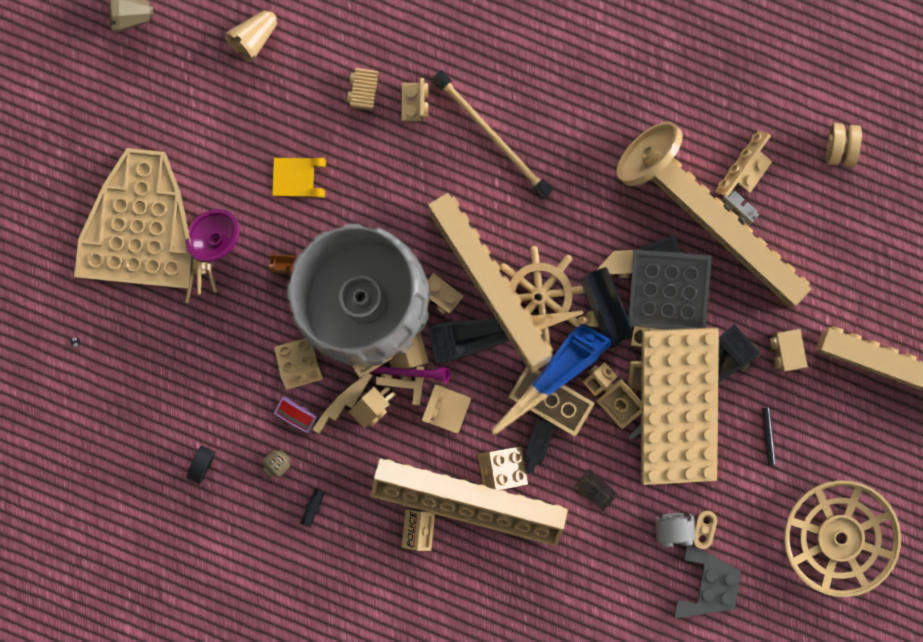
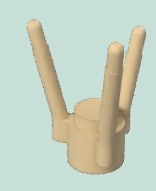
(200, 269)

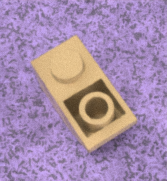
(619, 263)

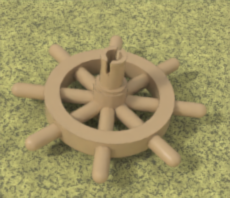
(540, 293)

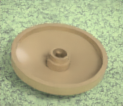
(649, 153)

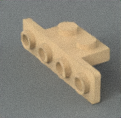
(748, 167)

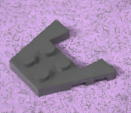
(717, 586)

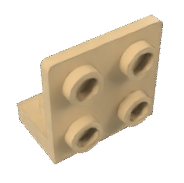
(413, 101)
(297, 363)
(446, 409)
(503, 468)

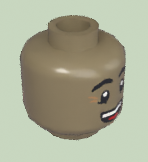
(276, 463)

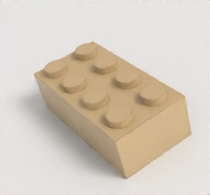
(562, 407)

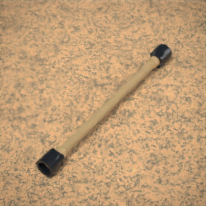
(443, 82)

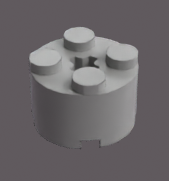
(675, 529)

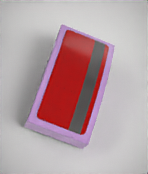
(296, 415)

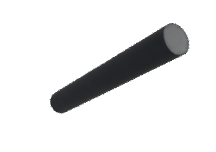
(769, 436)

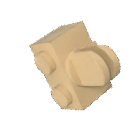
(371, 407)

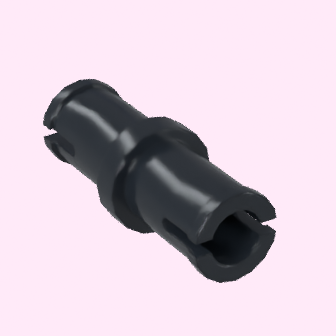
(312, 507)

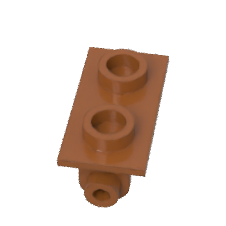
(281, 263)

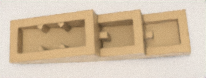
(348, 397)

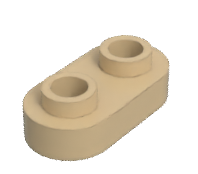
(705, 529)

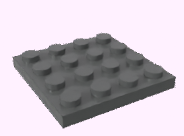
(669, 289)

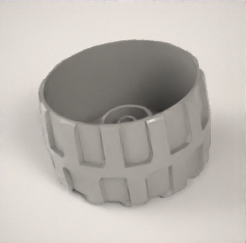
(333, 277)

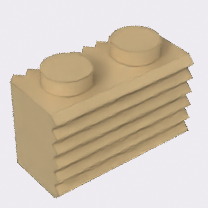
(363, 89)

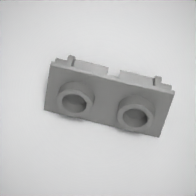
(746, 214)

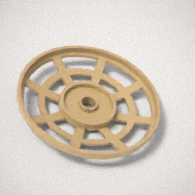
(854, 540)

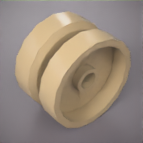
(843, 145)

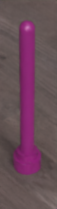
(441, 375)

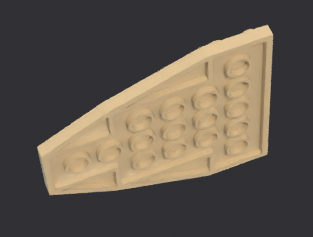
(137, 226)

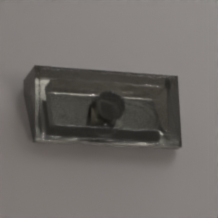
(596, 490)

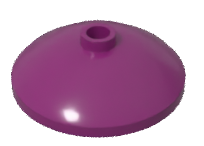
(207, 230)

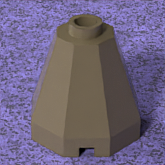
(128, 14)

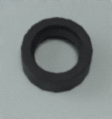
(200, 464)

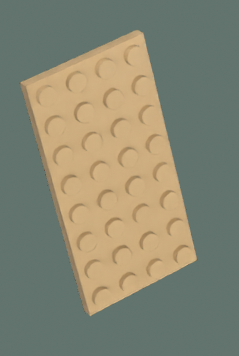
(679, 405)

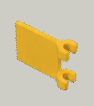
(296, 177)

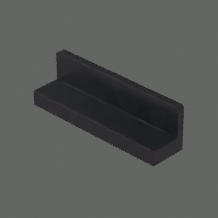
(607, 306)

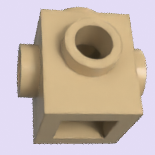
(600, 379)

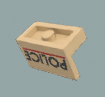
(418, 530)

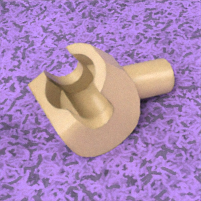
(589, 319)

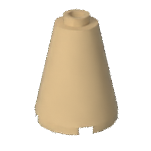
(251, 34)

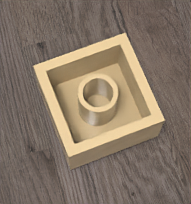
(788, 350)

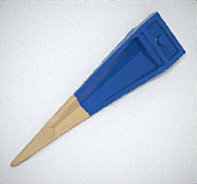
(576, 354)

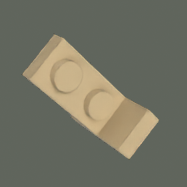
(404, 382)

